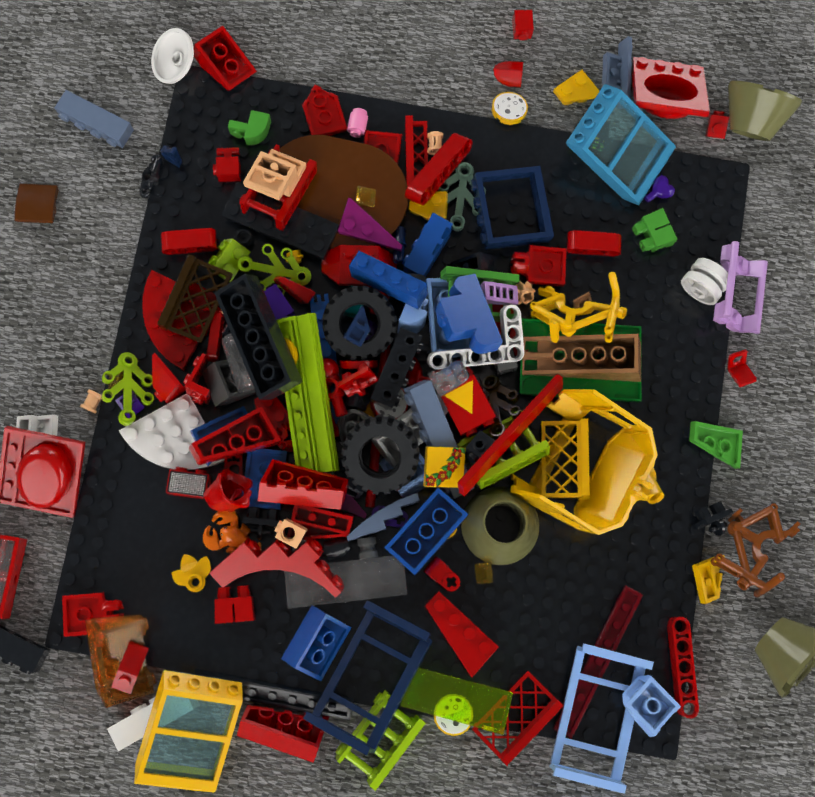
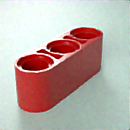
(188, 241)
(594, 243)

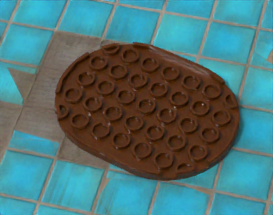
(342, 168)

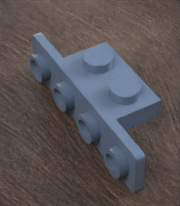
(618, 67)

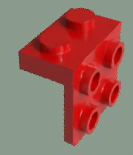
(197, 392)

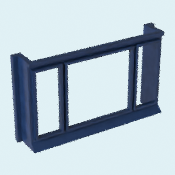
(412, 666)

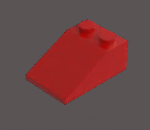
(223, 59)

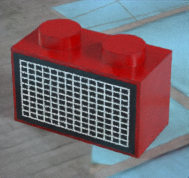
(188, 483)

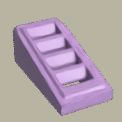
(487, 286)

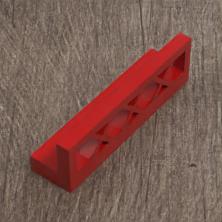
(409, 146)

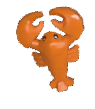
(230, 535)

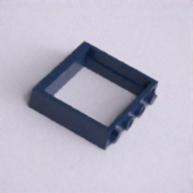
(540, 201)

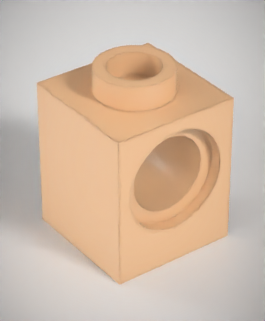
(300, 532)

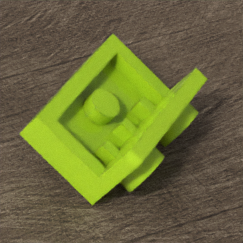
(228, 257)

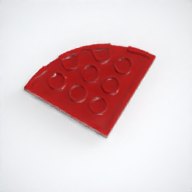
(171, 345)

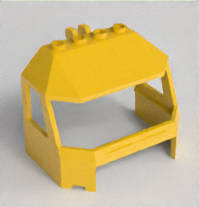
(616, 476)

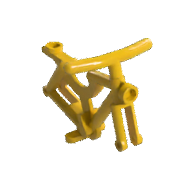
(568, 326)

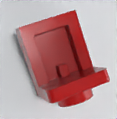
(717, 124)

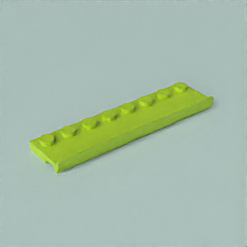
(309, 401)

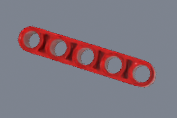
(438, 169)
(689, 674)

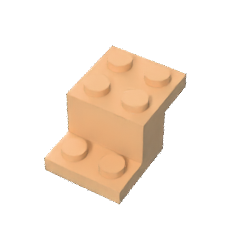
(274, 174)

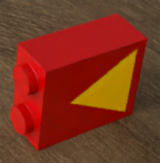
(469, 407)

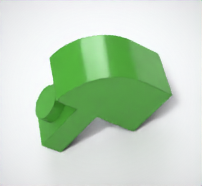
(254, 131)

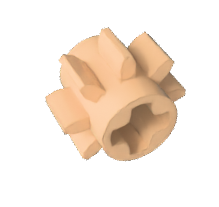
(525, 292)

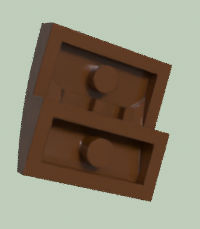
(36, 203)

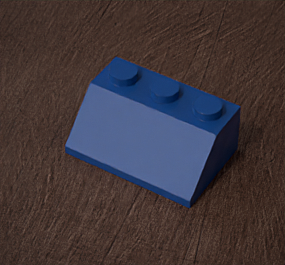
(316, 643)

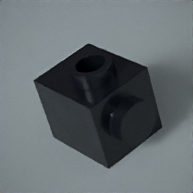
(478, 446)

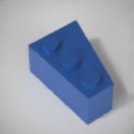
(428, 246)

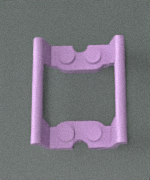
(737, 266)

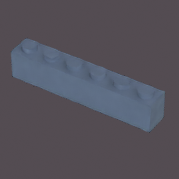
(431, 421)

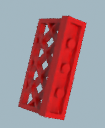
(534, 726)

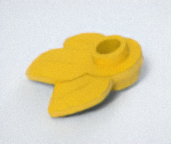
(190, 570)

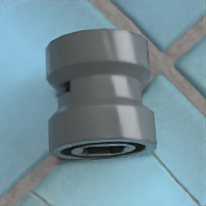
(367, 548)

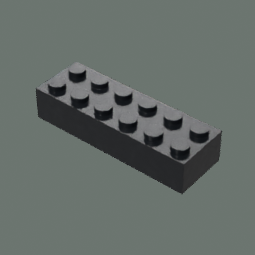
(258, 337)

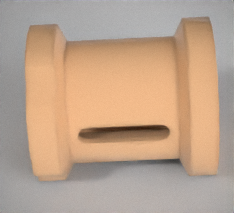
(434, 136)
(92, 401)

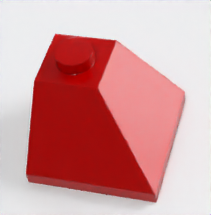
(164, 381)

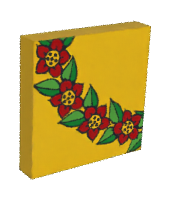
(443, 466)

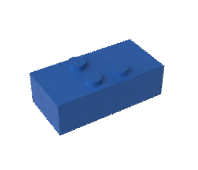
(426, 531)

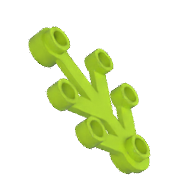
(278, 268)
(128, 385)

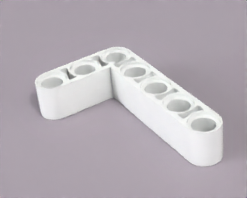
(503, 350)

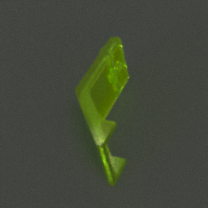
(458, 700)

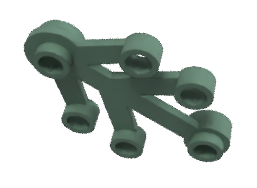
(460, 193)

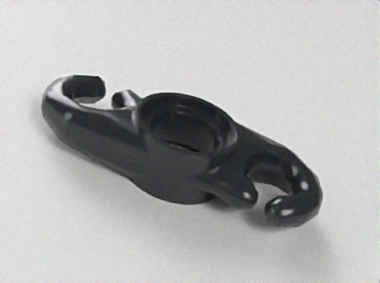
(150, 176)

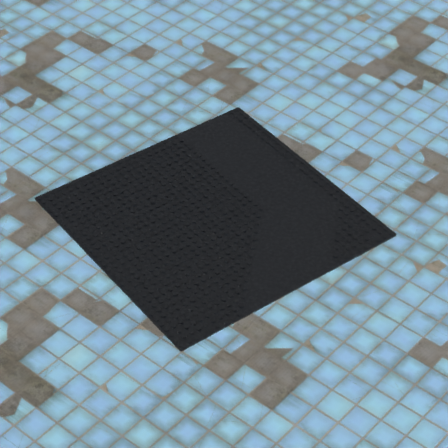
(536, 609)

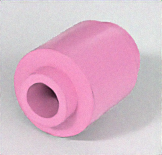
(357, 122)

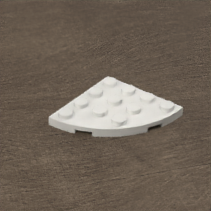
(166, 436)

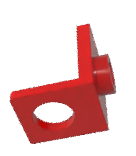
(739, 370)

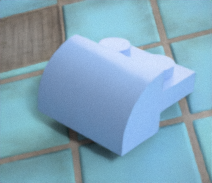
(412, 318)

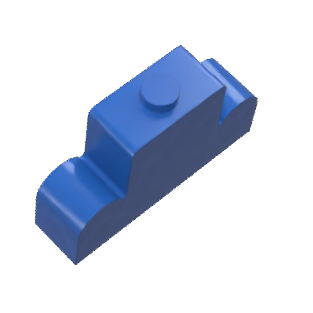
(468, 316)

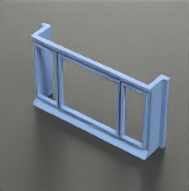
(614, 781)

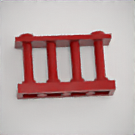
(290, 203)

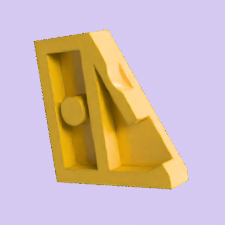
(576, 89)
(436, 204)

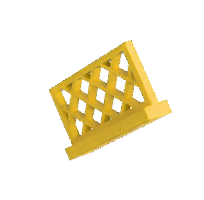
(582, 459)

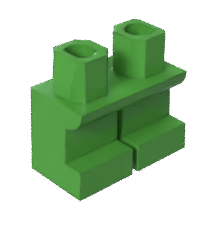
(656, 231)

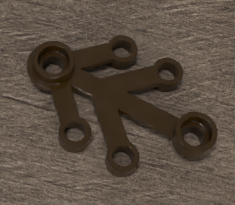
(497, 403)

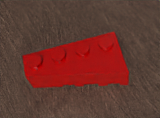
(301, 486)
(463, 636)

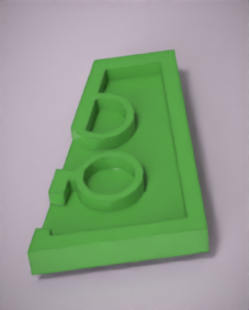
(718, 441)

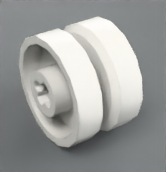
(705, 281)

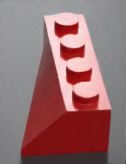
(281, 731)

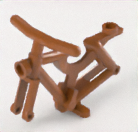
(739, 530)

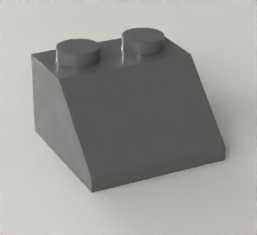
(222, 385)

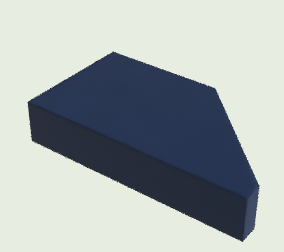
(171, 155)
(358, 329)

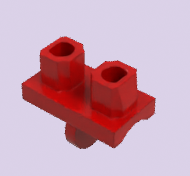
(358, 381)

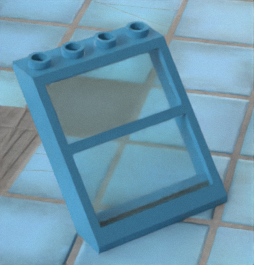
(621, 144)

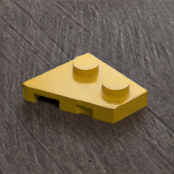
(707, 580)

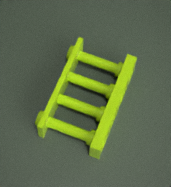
(518, 461)
(387, 758)

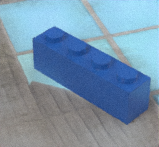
(388, 280)

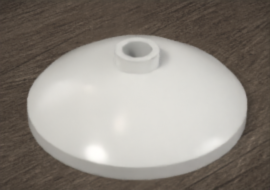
(172, 56)

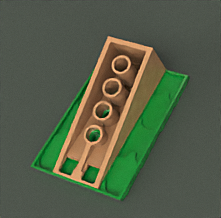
(583, 360)

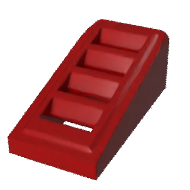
(297, 291)

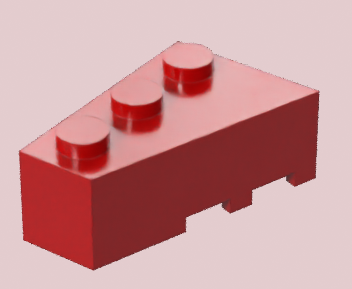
(321, 522)

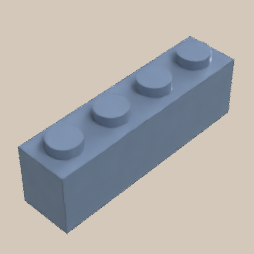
(94, 119)

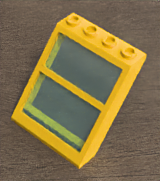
(188, 732)

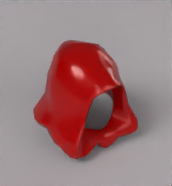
(225, 489)

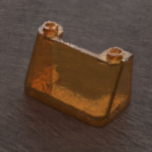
(107, 645)

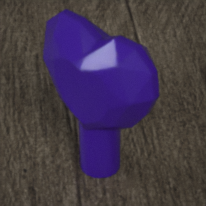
(661, 189)

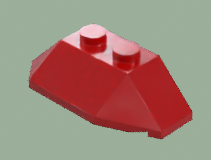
(339, 258)

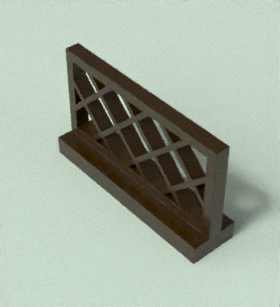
(178, 295)

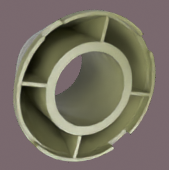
(759, 110)
(480, 541)
(787, 653)

